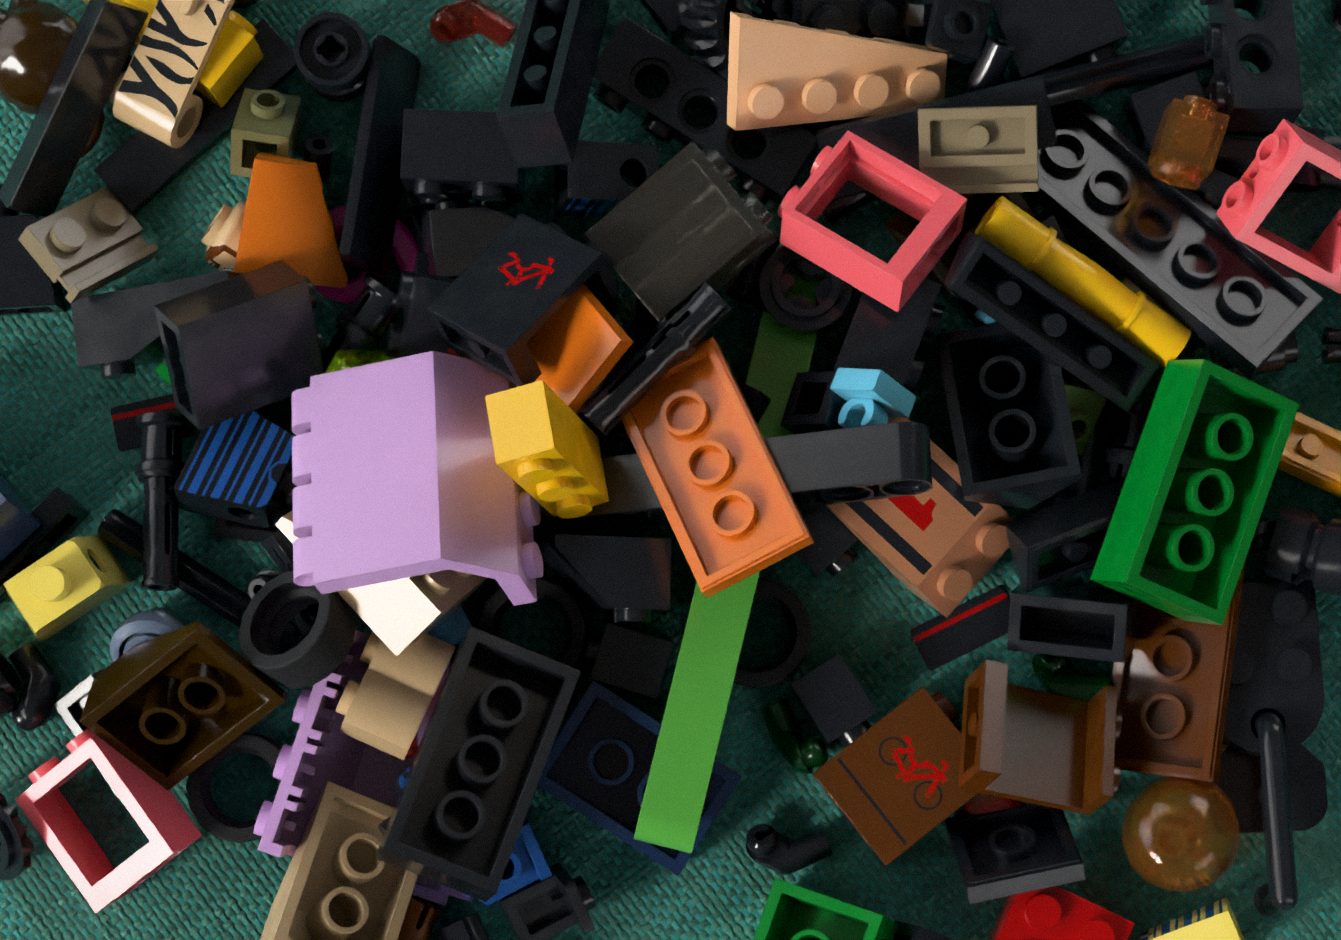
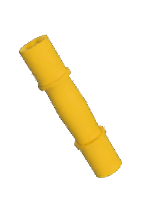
(1083, 281)

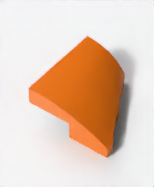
(289, 222)

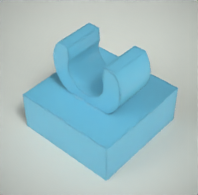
(870, 397)

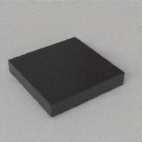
(1013, 851)

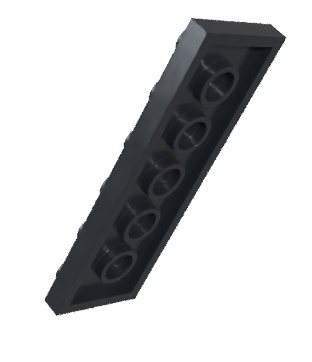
(1168, 241)

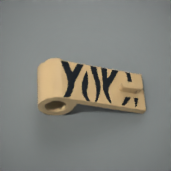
(166, 67)

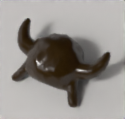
(31, 49)

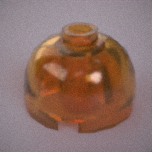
(1181, 834)

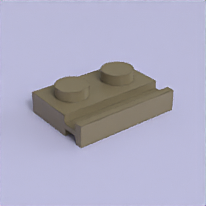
(980, 148)
(88, 244)

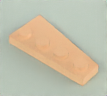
(816, 75)

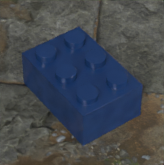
(604, 768)

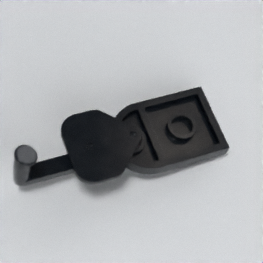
(1265, 767)

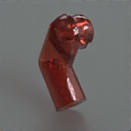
(471, 18)

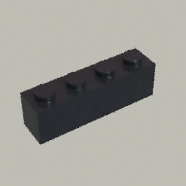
(550, 79)

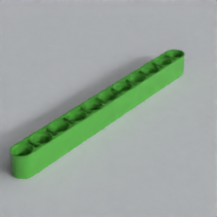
(715, 630)

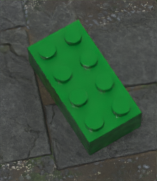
(1195, 491)

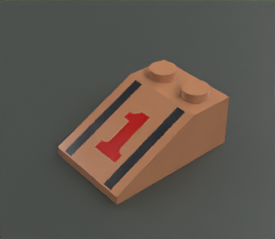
(931, 538)

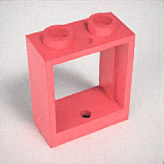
(892, 180)
(1262, 185)
(72, 844)

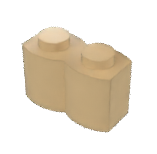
(393, 693)

